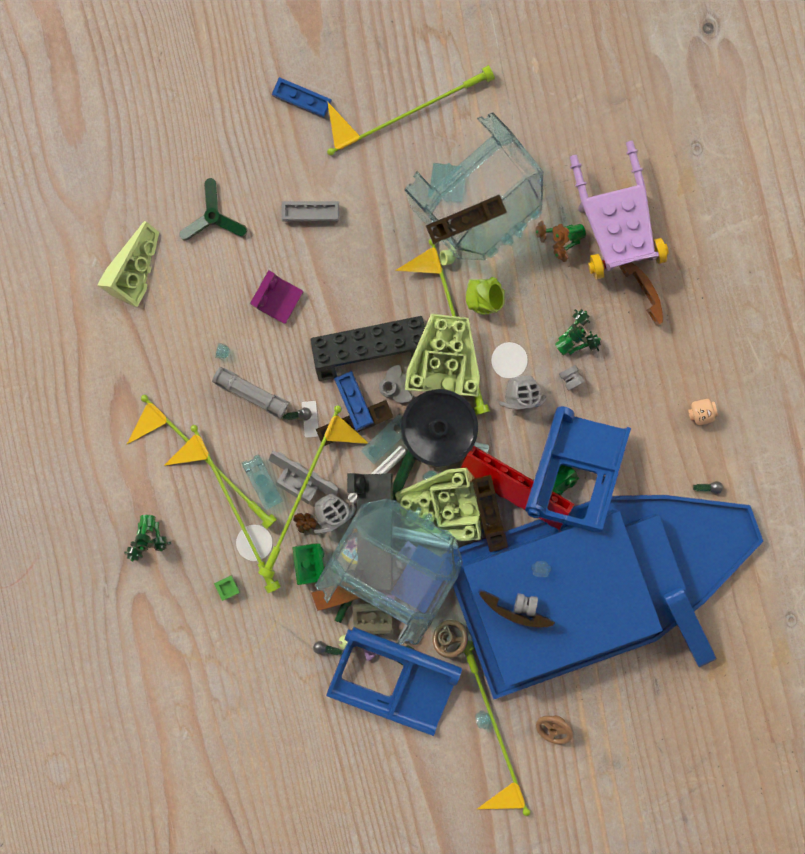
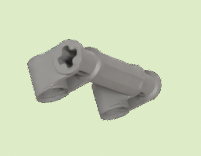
(233, 383)

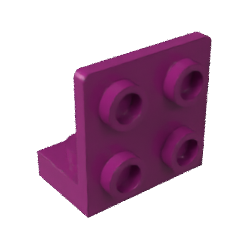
(276, 297)

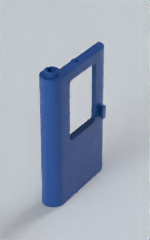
(585, 447)
(419, 691)

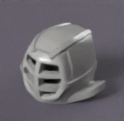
(523, 393)
(332, 513)

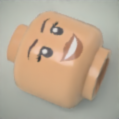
(703, 411)

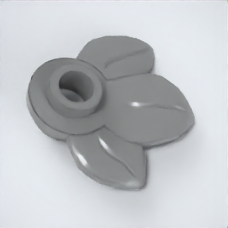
(398, 382)

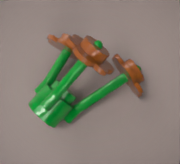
(562, 235)

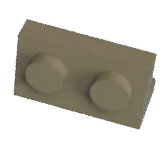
(371, 619)

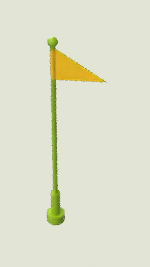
(345, 135)
(430, 263)
(153, 418)
(337, 431)
(196, 450)
(511, 795)

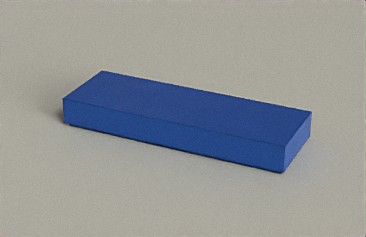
(301, 97)
(354, 401)

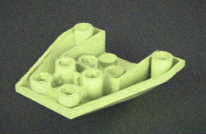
(445, 358)
(449, 501)

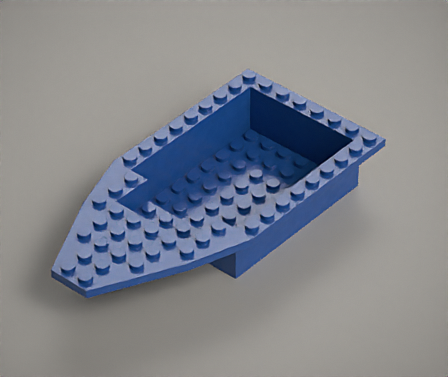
(601, 584)

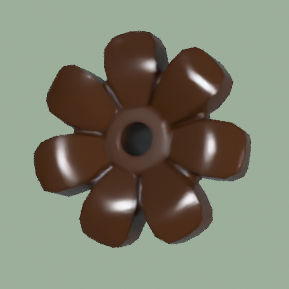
(304, 522)

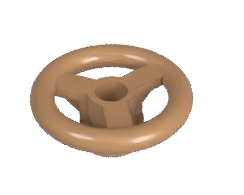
(442, 636)
(555, 725)

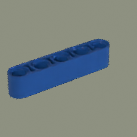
(689, 626)

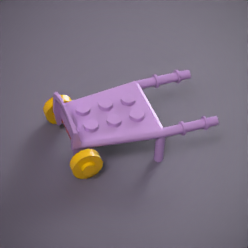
(620, 221)

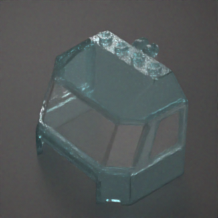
(492, 169)
(395, 564)

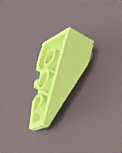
(128, 271)

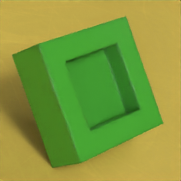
(227, 587)

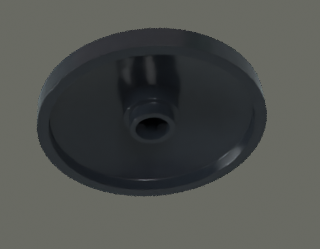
(439, 427)

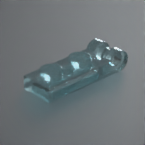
(383, 441)
(262, 482)

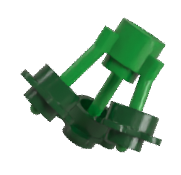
(576, 335)
(143, 541)

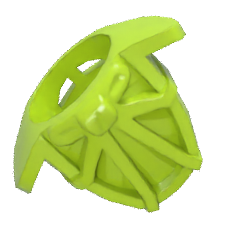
(485, 296)

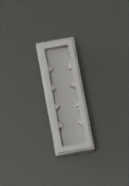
(310, 211)

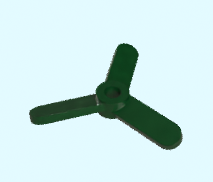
(212, 207)

